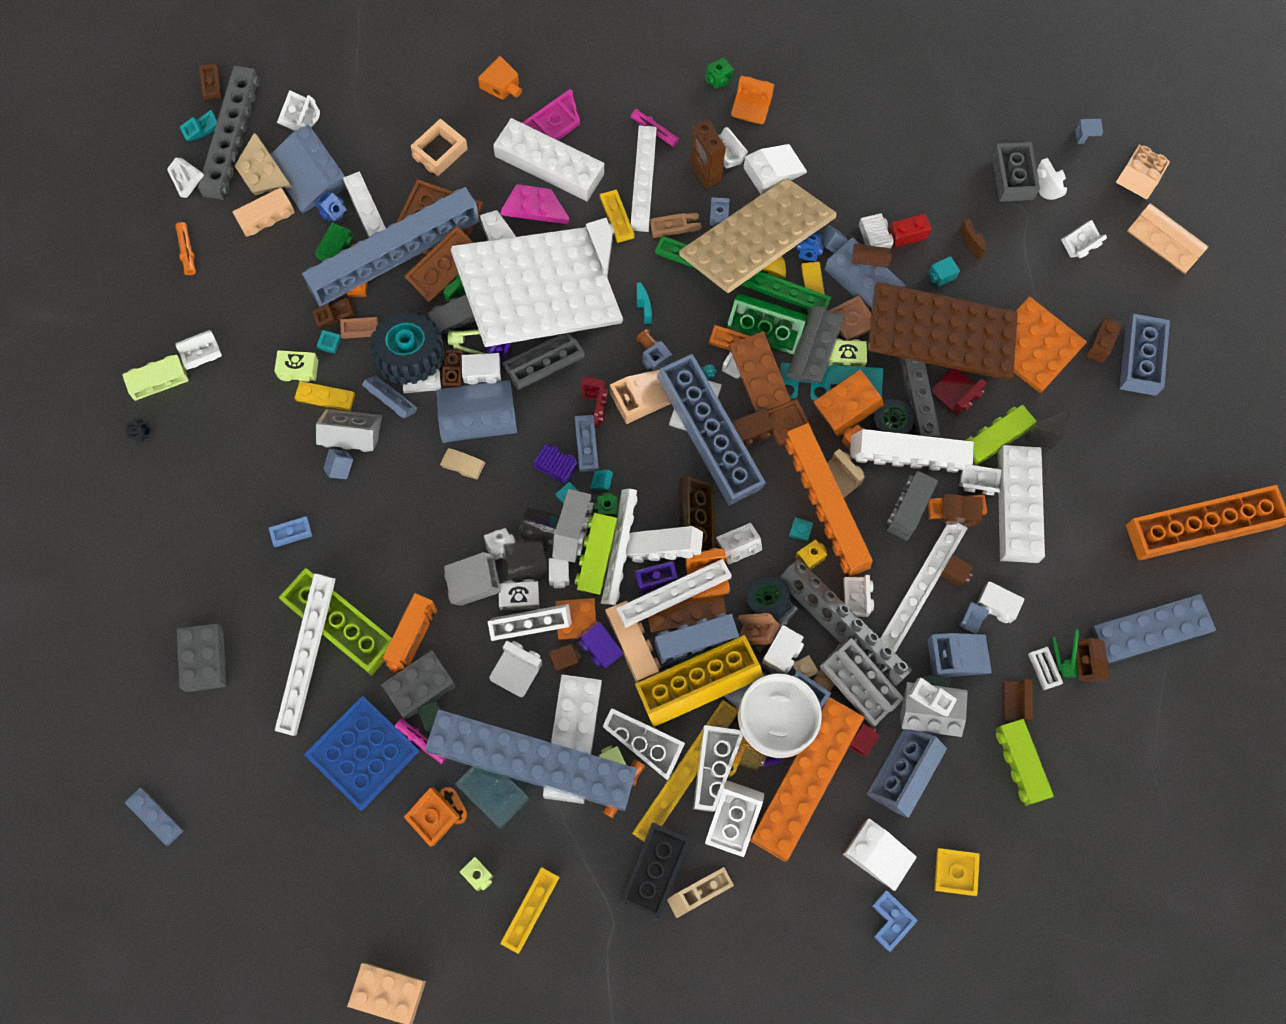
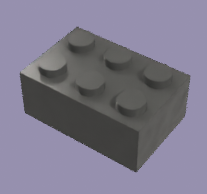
(1015, 171)
(911, 505)
(201, 658)
(418, 685)

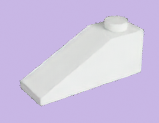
(601, 239)

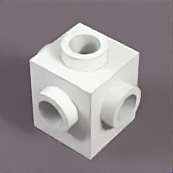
(495, 540)

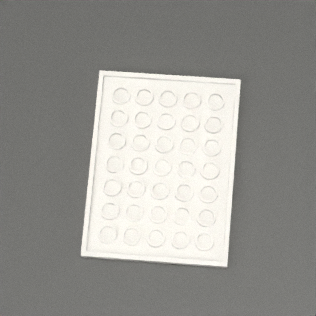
(535, 286)

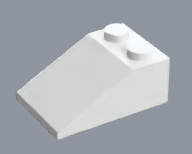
(772, 166)
(734, 818)
(880, 854)

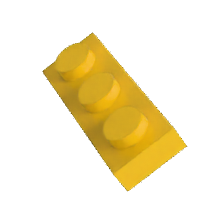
(617, 216)
(324, 396)

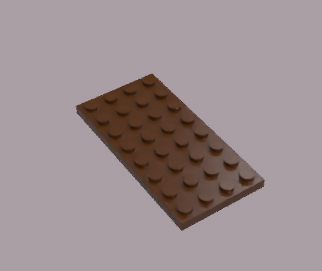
(943, 331)

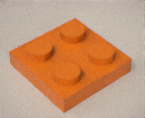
(582, 617)
(432, 816)

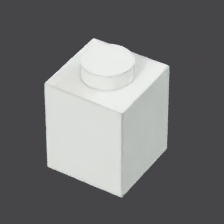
(558, 573)

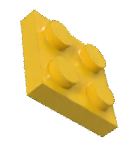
(956, 872)

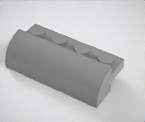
(861, 682)

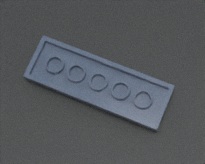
(1154, 628)

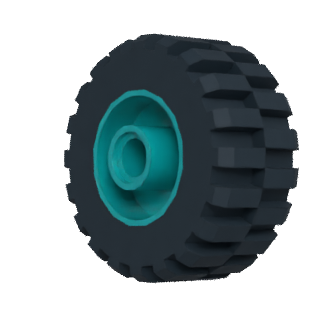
(407, 348)

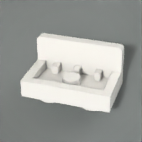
(735, 151)
(1082, 240)
(198, 349)
(980, 478)
(857, 595)

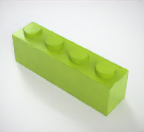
(1001, 433)
(597, 553)
(1024, 762)

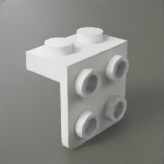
(516, 669)

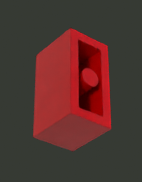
(910, 230)

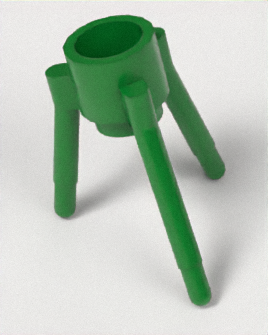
(1069, 667)

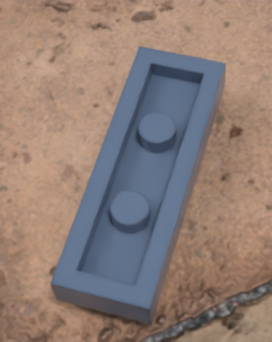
(389, 396)
(586, 443)
(154, 816)

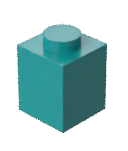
(943, 272)

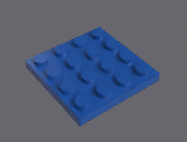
(362, 753)

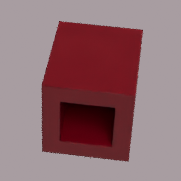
(864, 740)

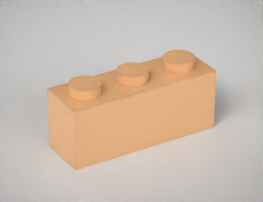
(263, 212)

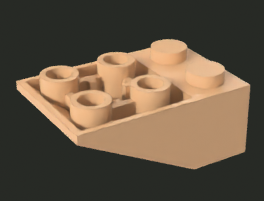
(1143, 171)
(638, 395)

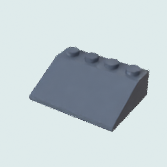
(308, 168)
(476, 411)

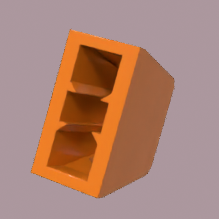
(500, 79)

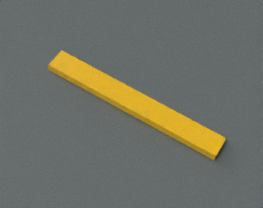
(682, 775)

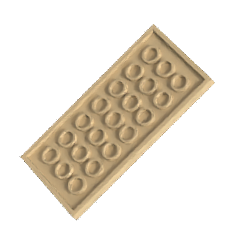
(757, 234)

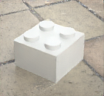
(780, 654)

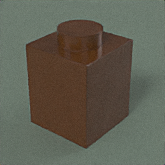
(957, 571)
(565, 658)

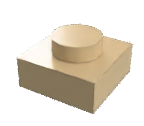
(806, 667)

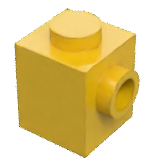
(812, 554)

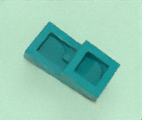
(198, 128)
(643, 301)

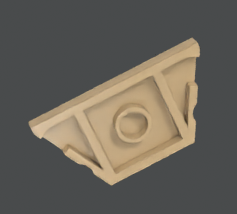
(260, 169)

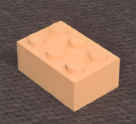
(386, 993)

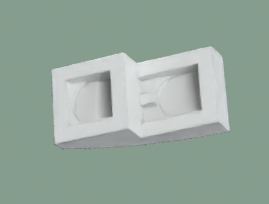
(931, 697)

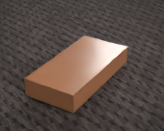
(358, 327)

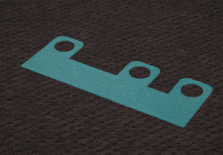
(835, 375)

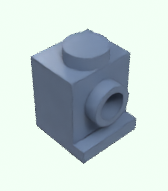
(718, 210)
(657, 351)

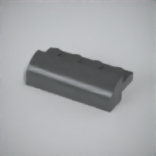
(815, 345)
(543, 360)

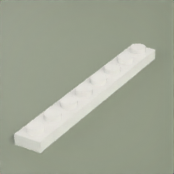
(922, 585)
(305, 654)

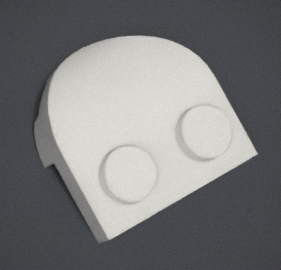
(298, 112)
(1050, 181)

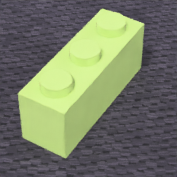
(155, 377)

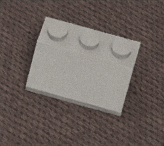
(348, 430)
(921, 718)

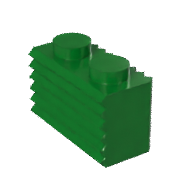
(334, 241)

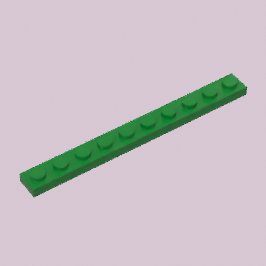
(759, 282)

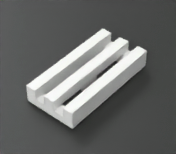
(1032, 655)

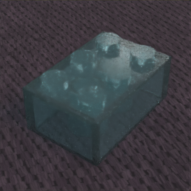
(492, 794)

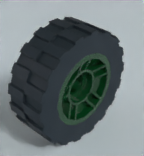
(899, 412)
(766, 588)

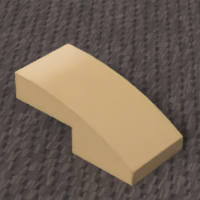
(462, 463)

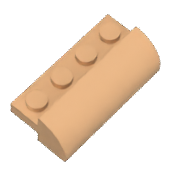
(1167, 238)

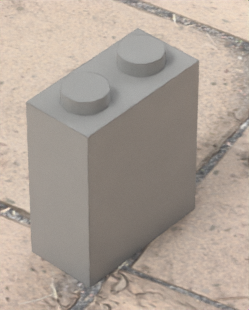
(472, 579)

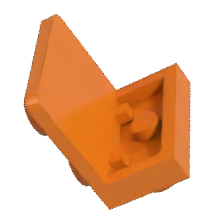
(752, 100)
(700, 561)

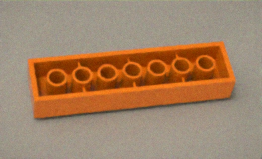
(828, 500)
(1207, 522)
(806, 781)

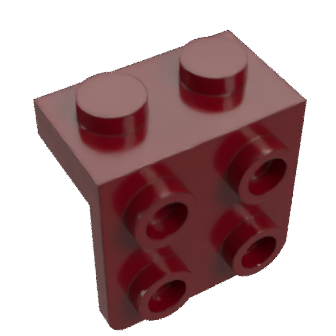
(595, 389)
(958, 391)

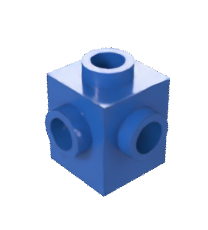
(330, 207)
(810, 247)

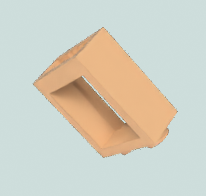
(448, 133)

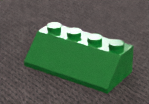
(780, 325)

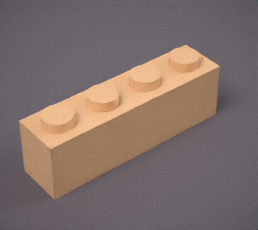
(633, 645)

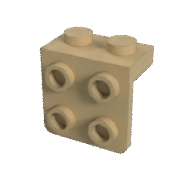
(845, 472)

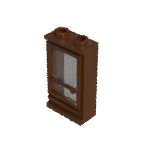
(707, 154)

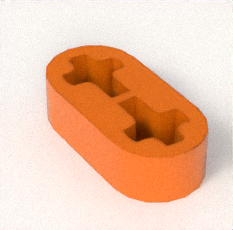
(457, 802)

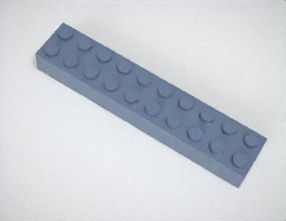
(390, 247)
(531, 760)

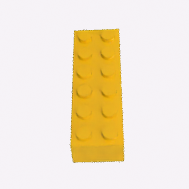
(699, 680)

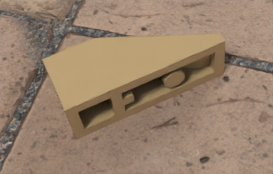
(700, 892)

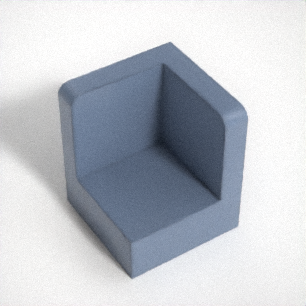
(1087, 128)
(833, 239)
(338, 464)
(973, 618)

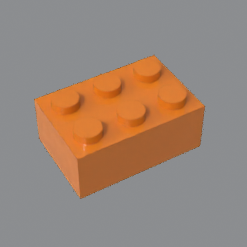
(849, 403)

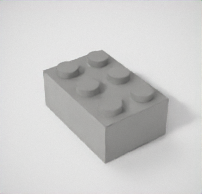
(572, 526)

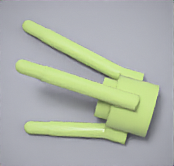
(457, 338)

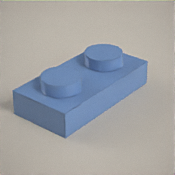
(290, 531)

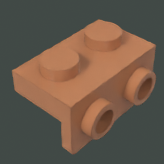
(758, 628)

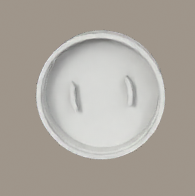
(779, 715)

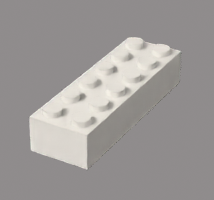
(549, 159)
(911, 450)
(1021, 504)
(575, 721)

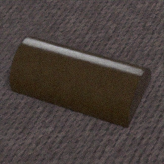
(697, 508)

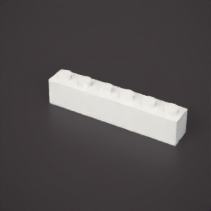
(643, 178)

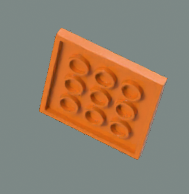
(1042, 345)

